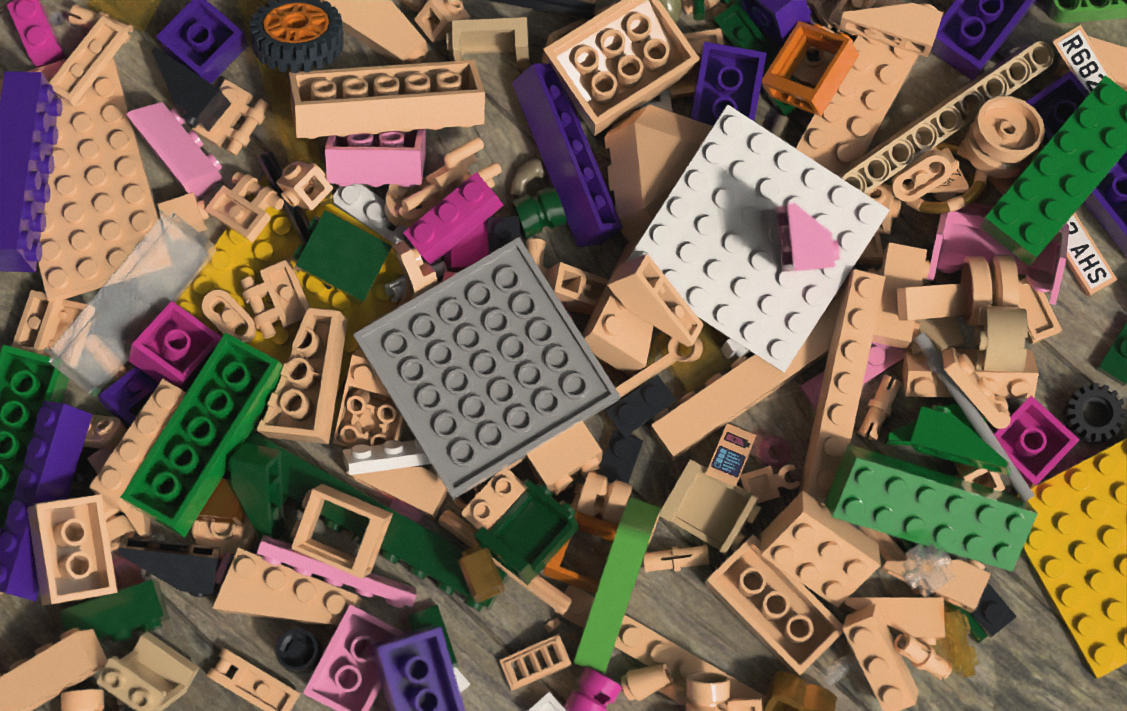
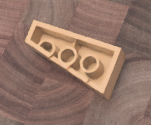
(616, 332)
(309, 381)
(281, 593)

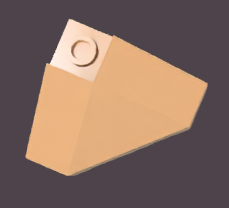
(647, 160)

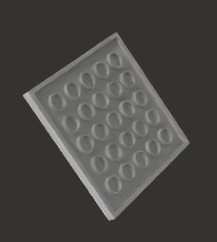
(486, 367)

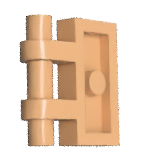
(224, 126)
(238, 213)
(285, 292)

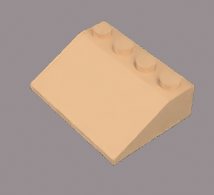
(621, 61)

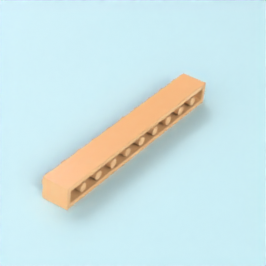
(739, 389)

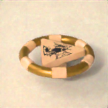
(954, 184)

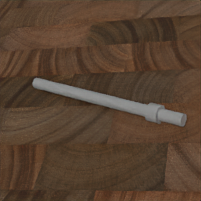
(935, 363)

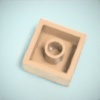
(565, 459)

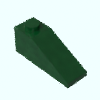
(258, 485)

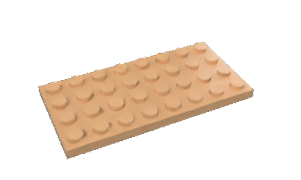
(97, 189)

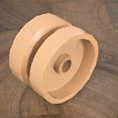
(1004, 137)
(989, 284)

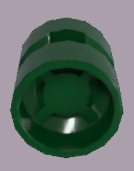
(539, 211)

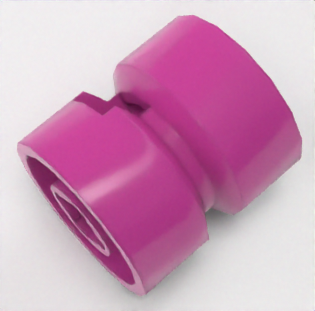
(593, 693)

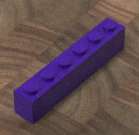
(567, 155)
(43, 479)

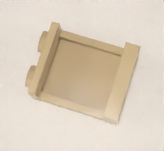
(490, 37)
(710, 508)
(149, 675)

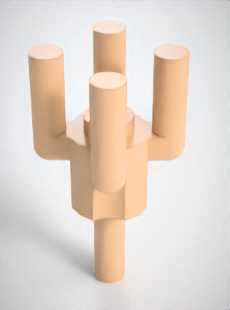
(452, 175)

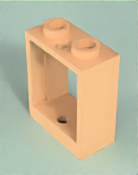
(370, 546)

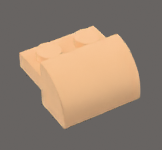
(44, 322)

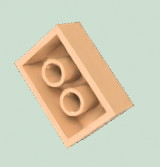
(71, 549)
(820, 549)

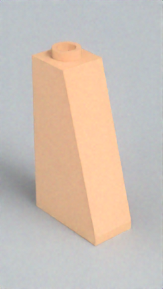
(383, 29)

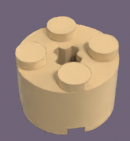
(1001, 338)

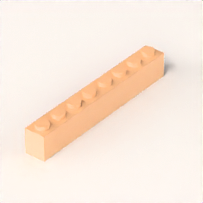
(842, 381)

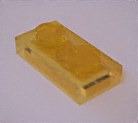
(963, 655)

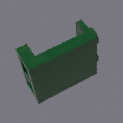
(341, 256)
(529, 532)

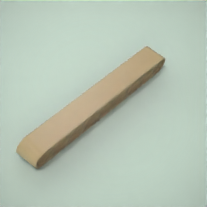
(953, 114)

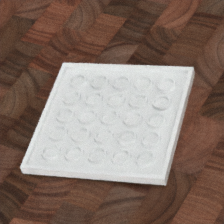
(722, 237)

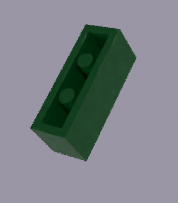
(119, 613)

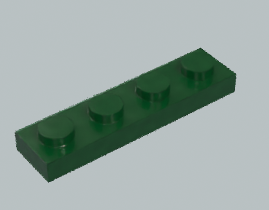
(742, 33)

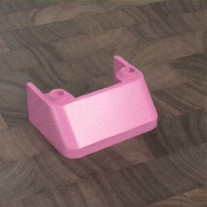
(961, 236)

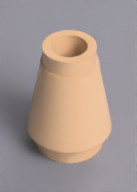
(645, 681)

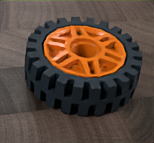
(297, 34)

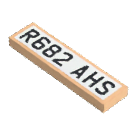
(1082, 57)
(1086, 260)

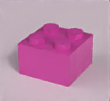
(174, 347)
(1035, 441)

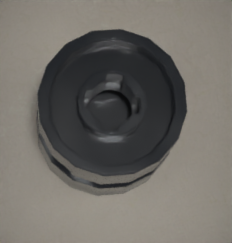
(299, 650)

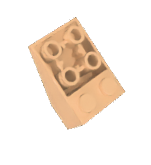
(366, 408)

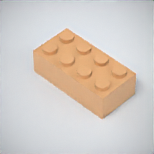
(775, 607)

